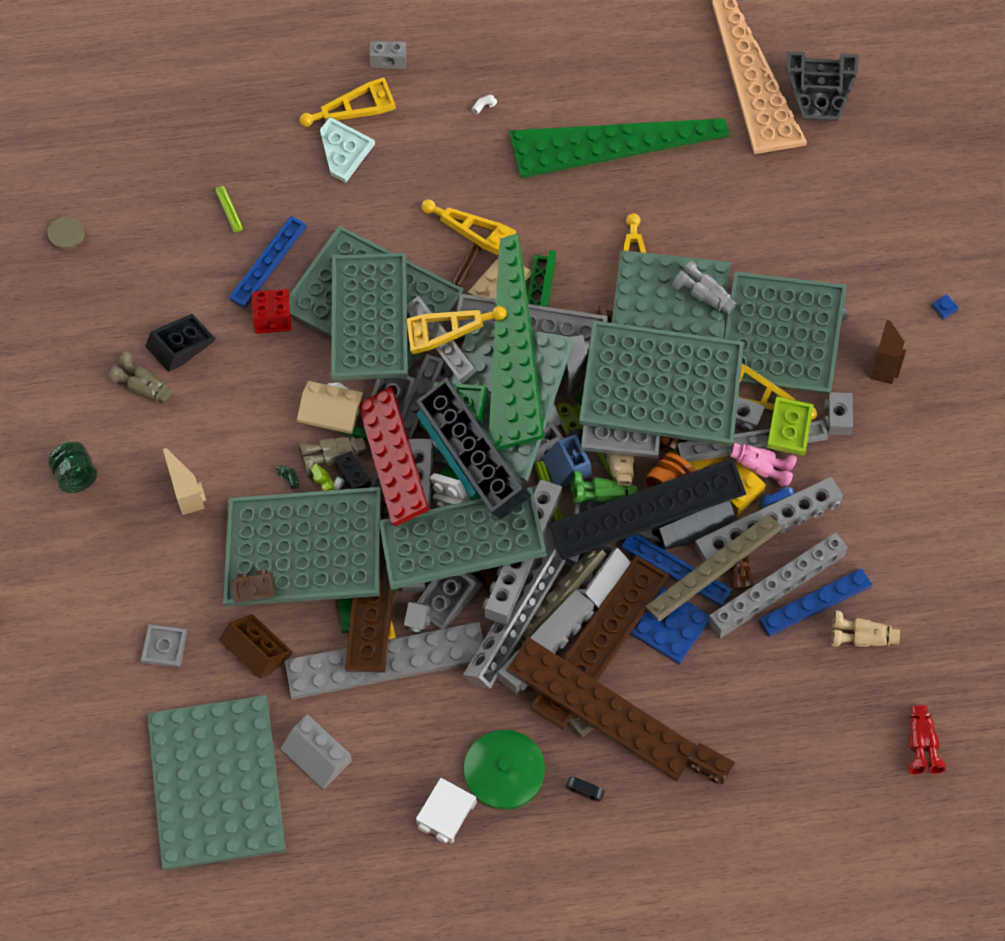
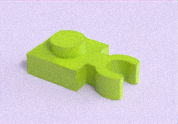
(322, 478)

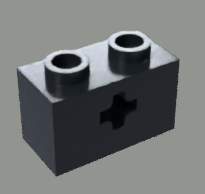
(352, 471)

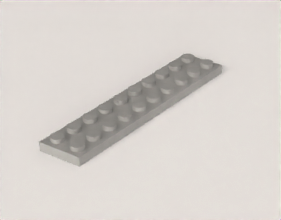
(405, 658)

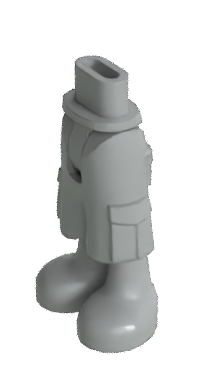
(705, 290)

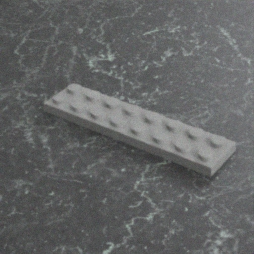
(542, 318)

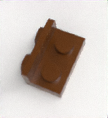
(253, 587)
(710, 764)

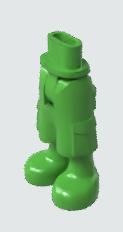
(599, 490)

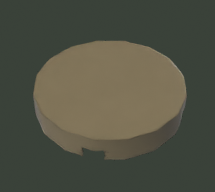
(66, 233)

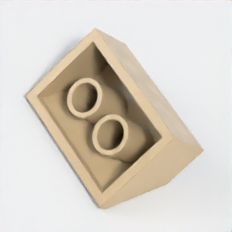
(329, 407)

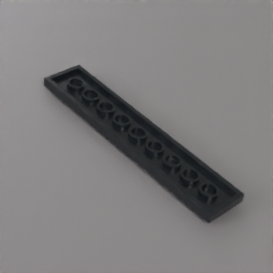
(647, 509)

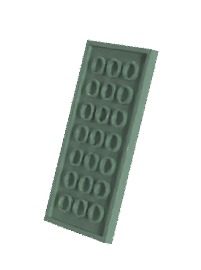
(369, 317)
(459, 541)

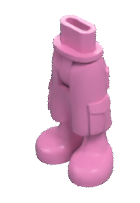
(762, 462)

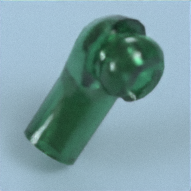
(288, 474)

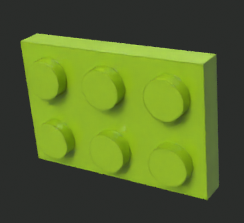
(790, 426)

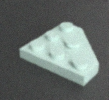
(344, 148)

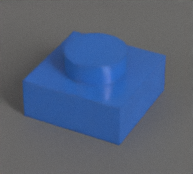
(945, 306)

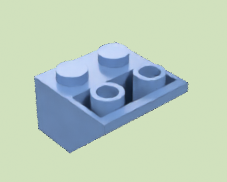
(564, 459)

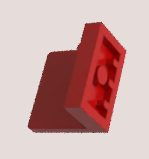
(271, 311)

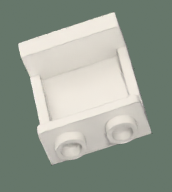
(445, 811)

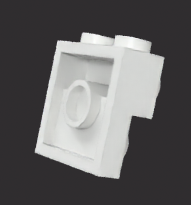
(448, 491)

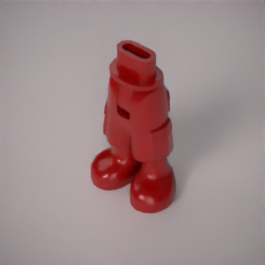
(922, 738)

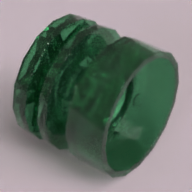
(72, 467)

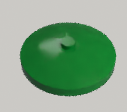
(504, 769)

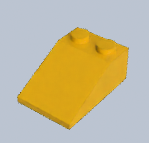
(753, 486)

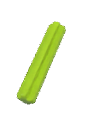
(229, 209)

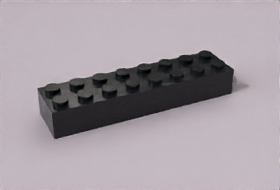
(473, 449)

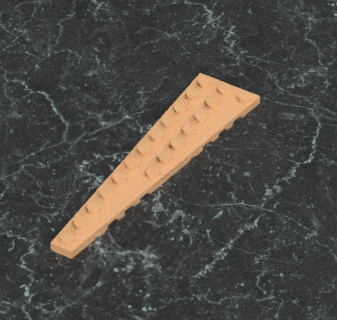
(762, 104)

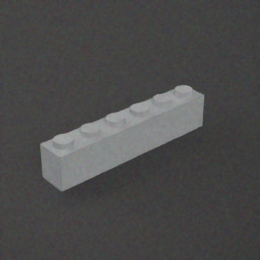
(554, 632)

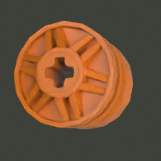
(668, 468)

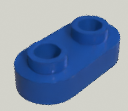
(768, 500)

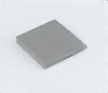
(164, 646)

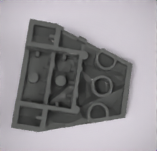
(821, 84)

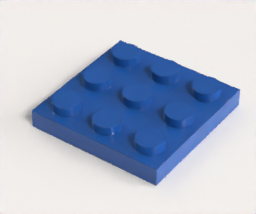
(675, 632)

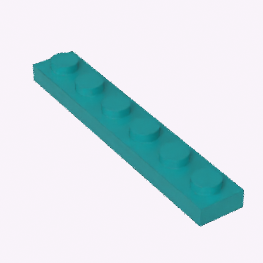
(471, 491)

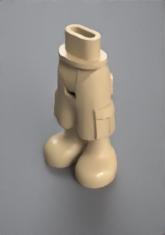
(621, 468)
(865, 632)

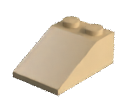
(187, 490)

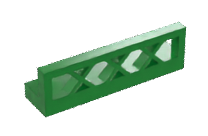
(548, 279)

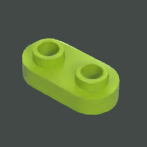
(568, 418)

